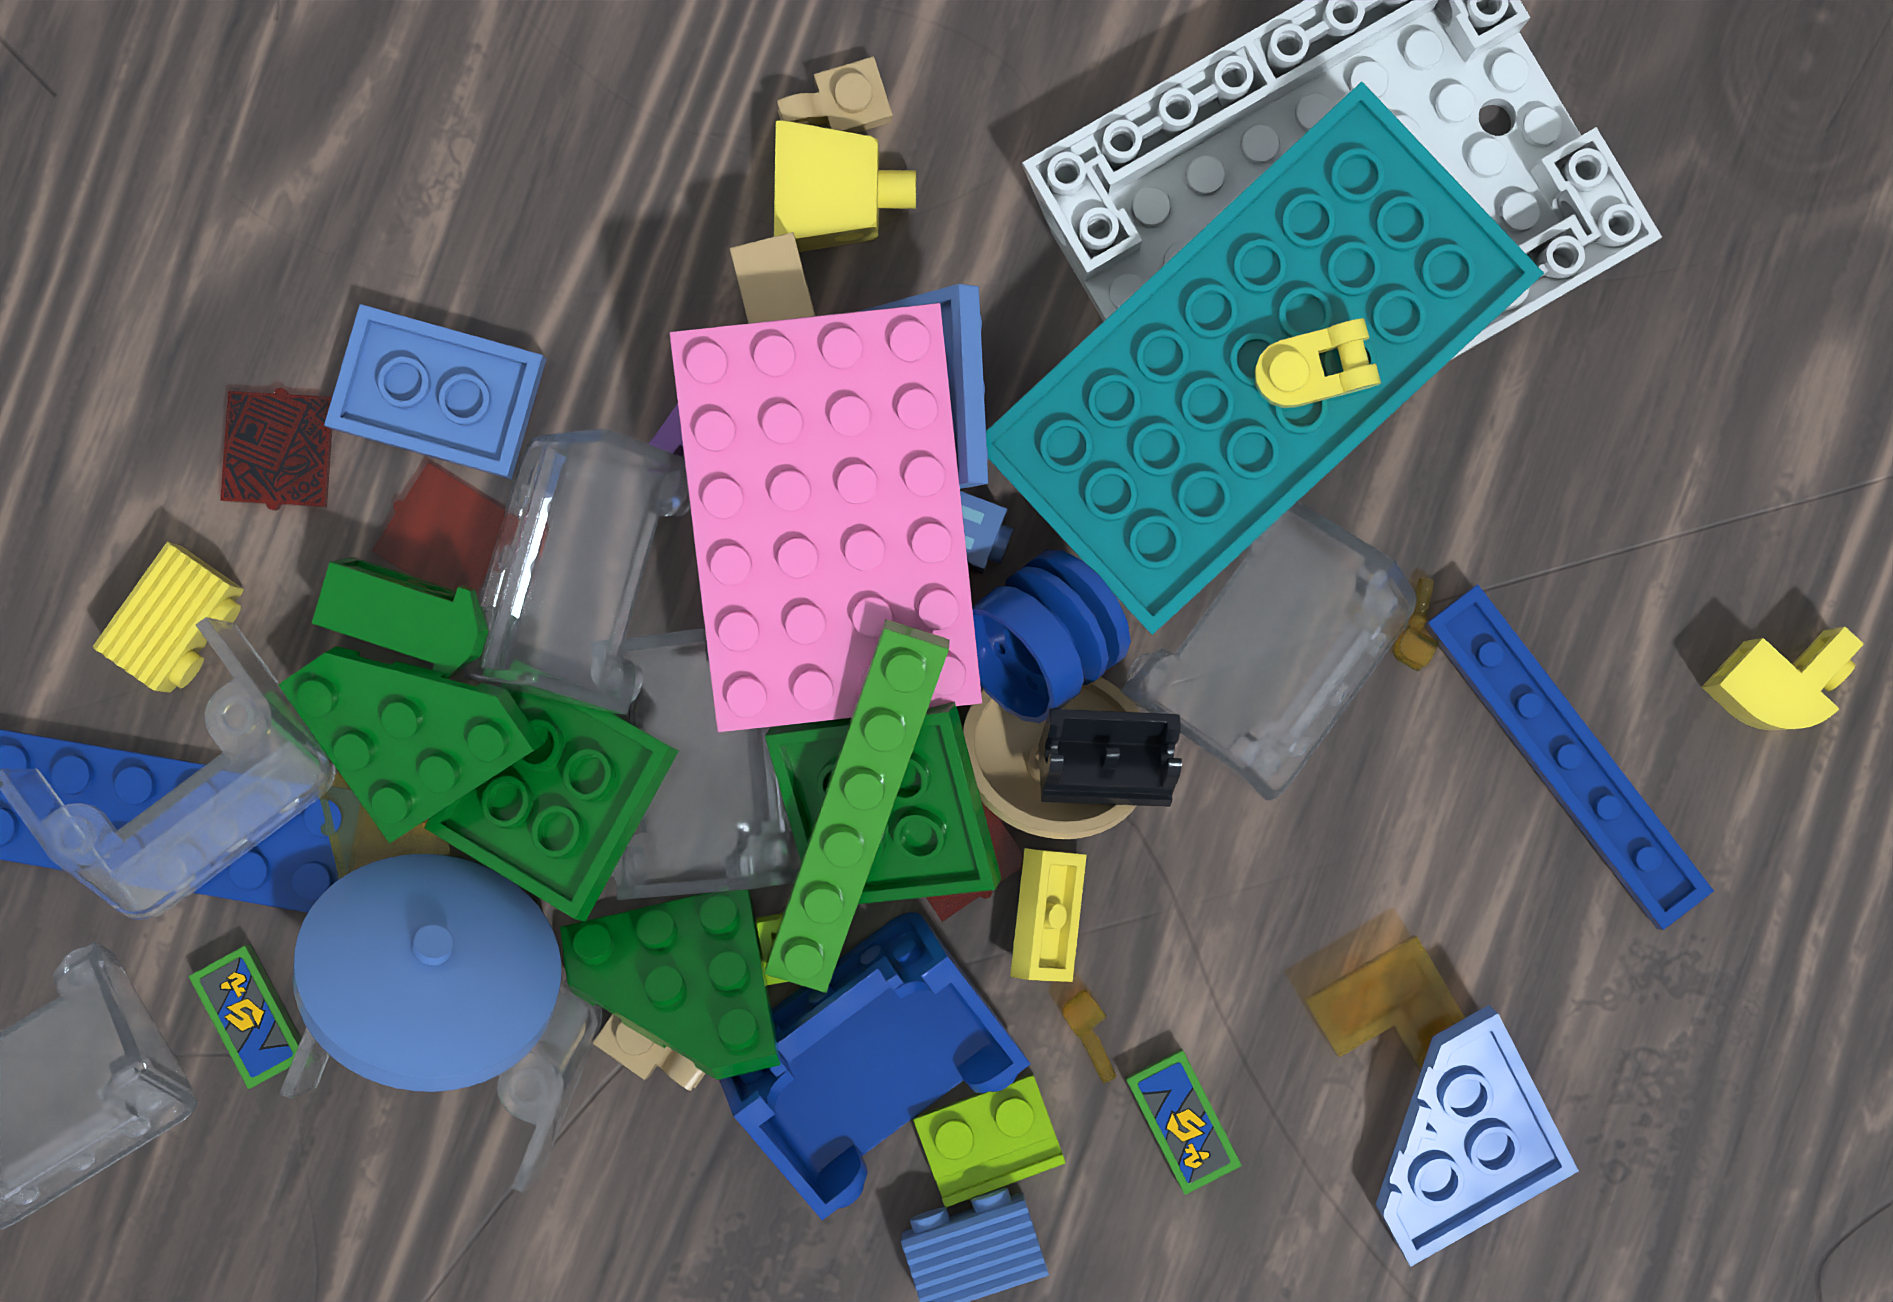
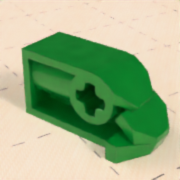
(403, 614)

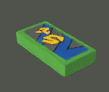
(248, 1015)
(1183, 1121)

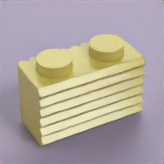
(156, 625)

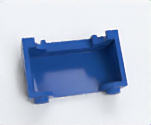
(868, 1059)

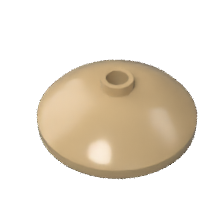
(1008, 770)

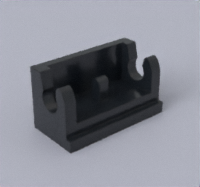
(1109, 757)

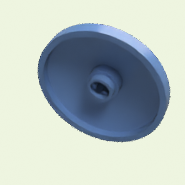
(426, 972)

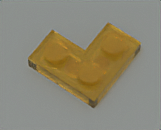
(1387, 991)

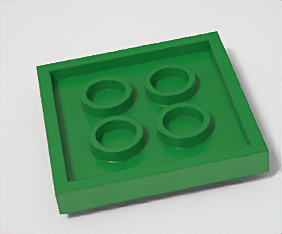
(564, 808)
(937, 826)

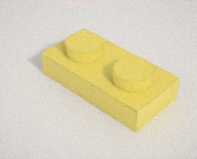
(1048, 915)

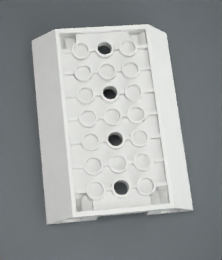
(1176, 156)

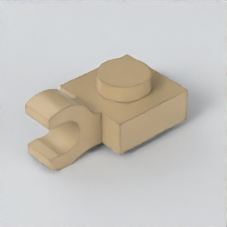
(846, 99)
(644, 1056)

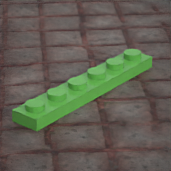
(857, 804)

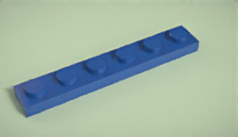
(1568, 758)

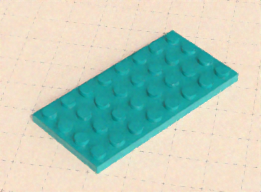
(1153, 428)

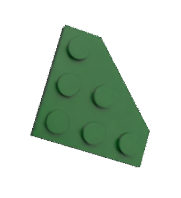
(407, 733)
(681, 978)

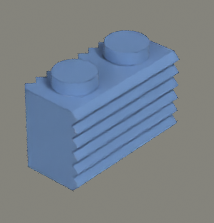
(974, 1249)

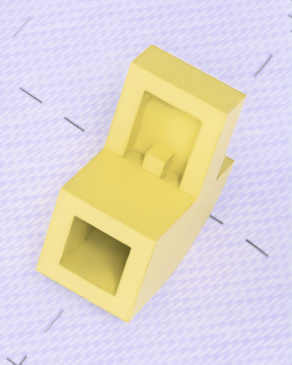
(1772, 693)

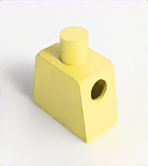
(833, 186)

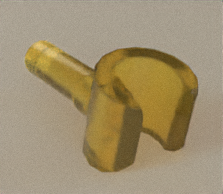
(1412, 645)
(1082, 1016)

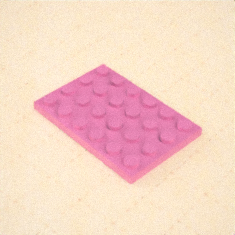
(822, 507)

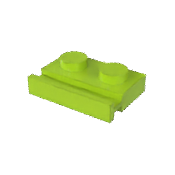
(989, 1140)

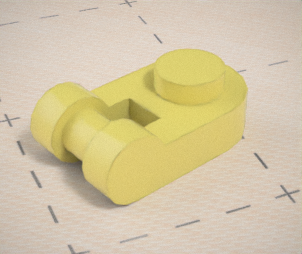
(1292, 373)

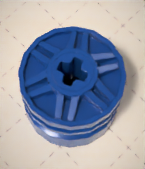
(1047, 635)

